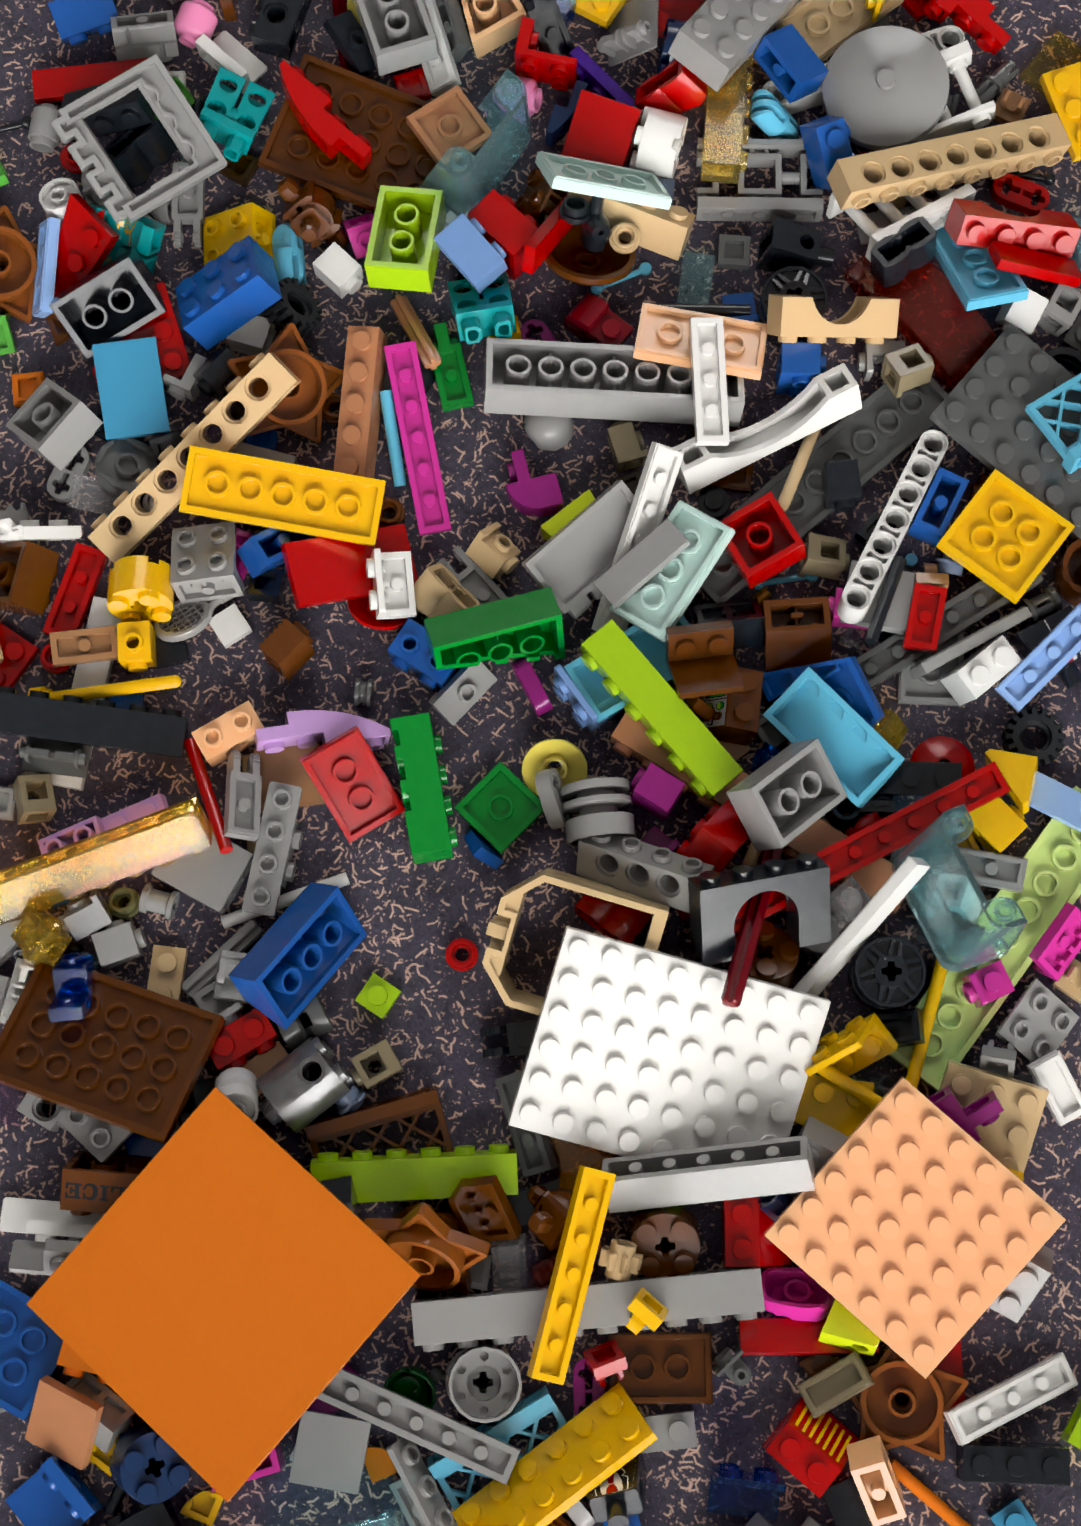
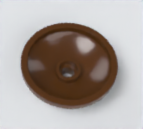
(588, 268)

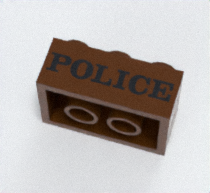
(95, 1185)

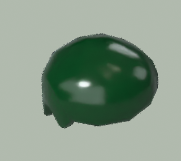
(407, 1379)

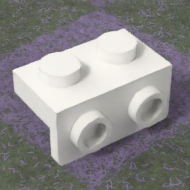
(392, 584)

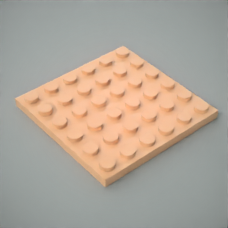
(914, 1227)

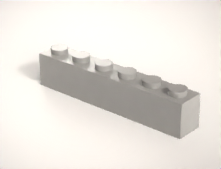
(711, 1174)

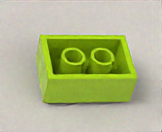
(401, 238)

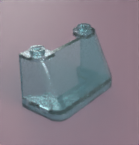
(470, 177)
(949, 902)

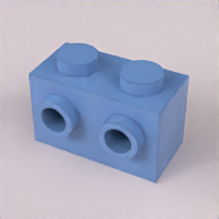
(471, 253)

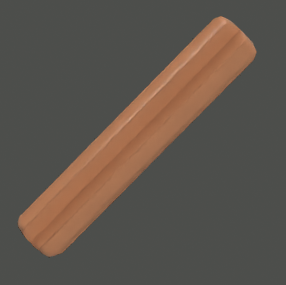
(415, 331)

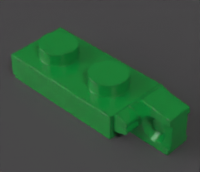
(451, 374)

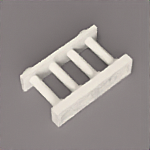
(957, 60)
(933, 212)

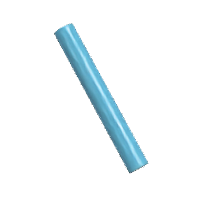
(392, 438)

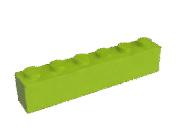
(660, 710)
(418, 1175)

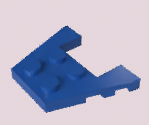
(841, 675)

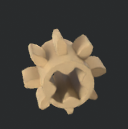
(620, 1259)

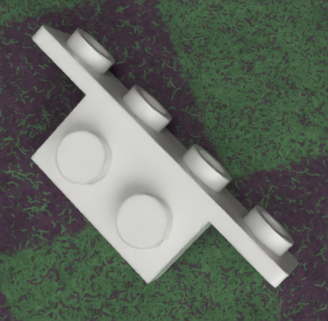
(44, 1219)

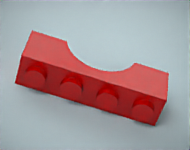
(978, 224)

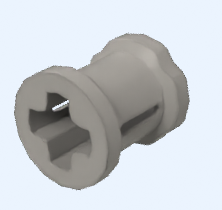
(159, 901)

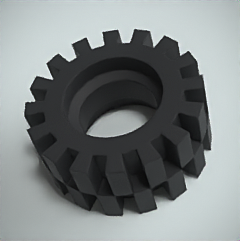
(295, 307)
(1042, 721)

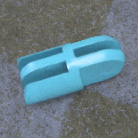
(772, 116)
(288, 254)

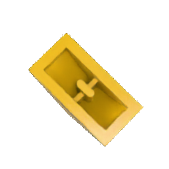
(1019, 773)

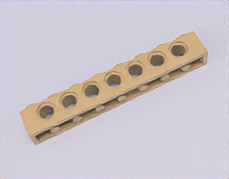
(948, 161)
(280, 383)

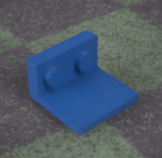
(54, 1497)

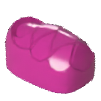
(795, 1294)

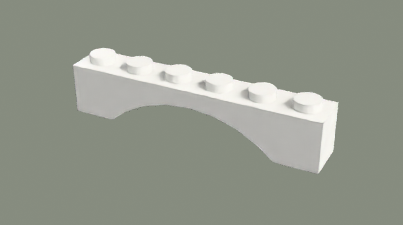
(817, 406)

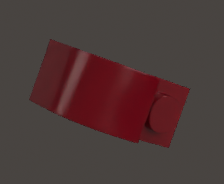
(595, 321)

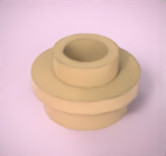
(625, 228)

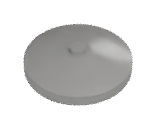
(886, 86)

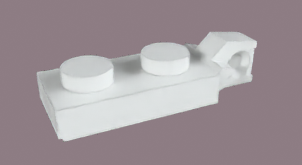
(32, 531)

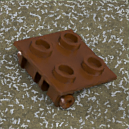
(539, 196)

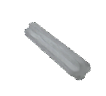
(207, 971)

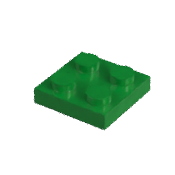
(500, 808)

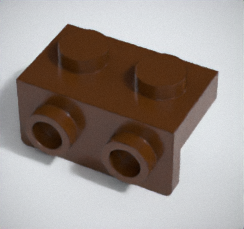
(484, 1209)

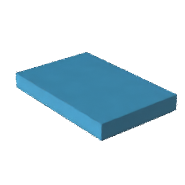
(131, 388)

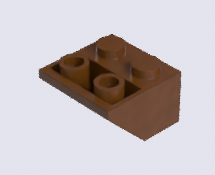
(796, 632)

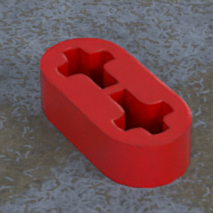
(1020, 194)

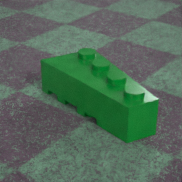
(497, 631)
(422, 788)

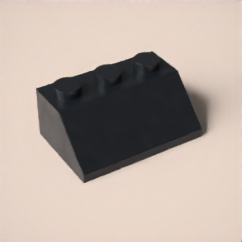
(109, 302)

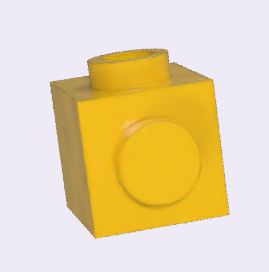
(136, 645)

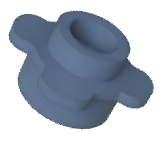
(949, 566)
(351, 1101)

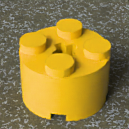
(140, 590)

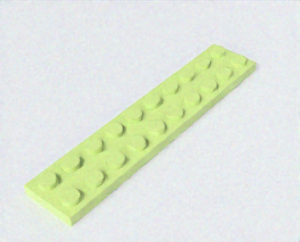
(1049, 883)

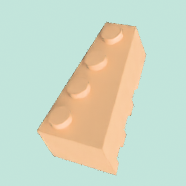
(492, 22)

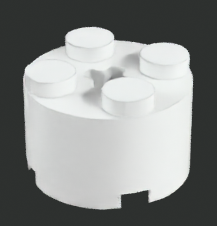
(659, 142)

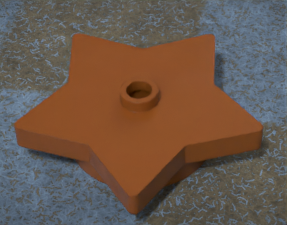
(19, 271)
(302, 407)
(432, 1248)
(918, 1422)

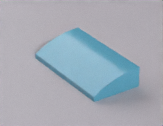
(590, 682)
(852, 745)

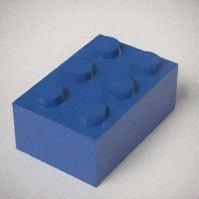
(228, 292)

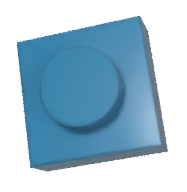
(1012, 1514)

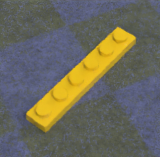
(571, 1275)

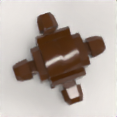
(312, 213)
(549, 1215)

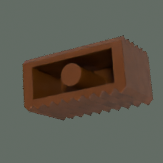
(288, 648)

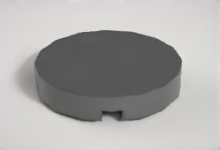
(122, 463)

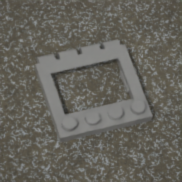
(176, 117)

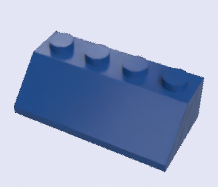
(299, 953)

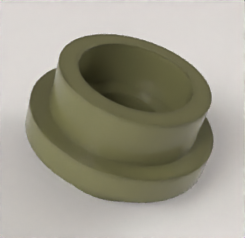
(121, 896)

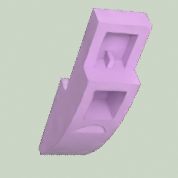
(313, 726)
(97, 825)

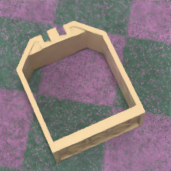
(504, 926)

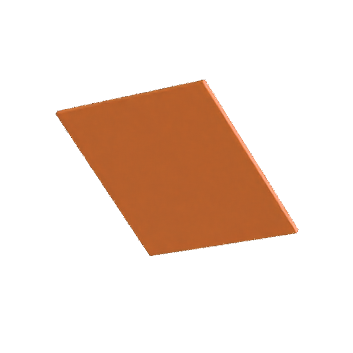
(223, 1292)

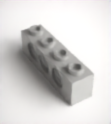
(639, 868)

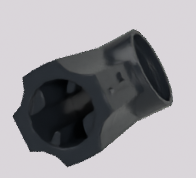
(880, 803)

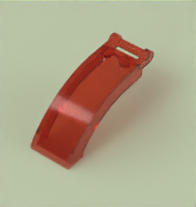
(932, 317)

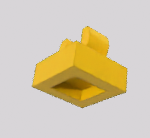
(645, 1311)

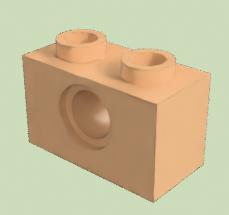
(228, 732)
(876, 1481)

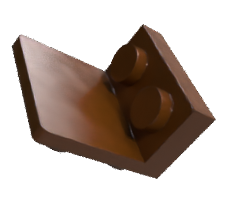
(703, 659)

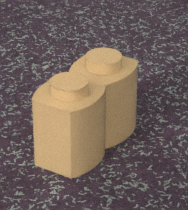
(440, 592)

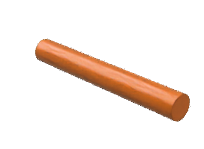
(927, 1496)

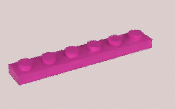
(417, 438)

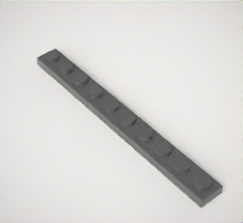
(890, 657)

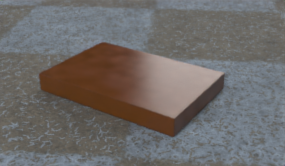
(666, 1367)

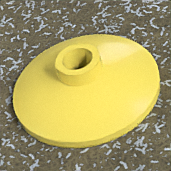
(538, 757)

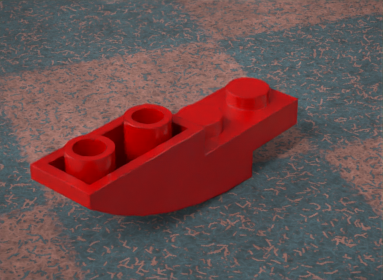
(970, 17)
(313, 112)

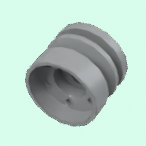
(597, 805)
(497, 1397)

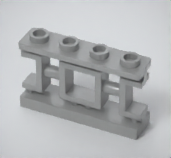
(763, 203)

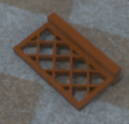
(381, 1113)

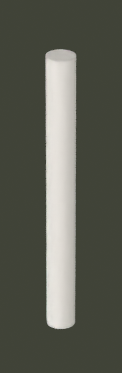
(284, 901)

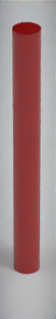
(208, 795)

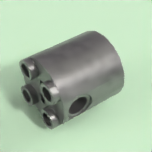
(291, 1087)

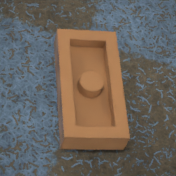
(84, 646)

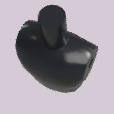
(597, 229)

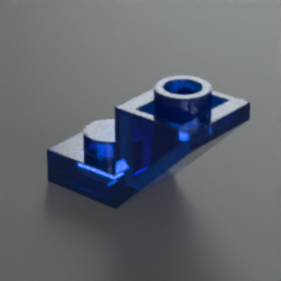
(72, 987)

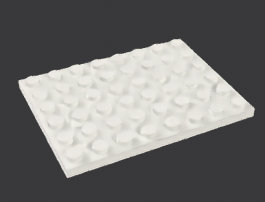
(651, 1060)

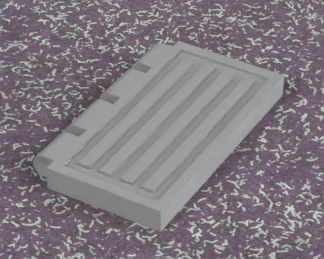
(582, 550)

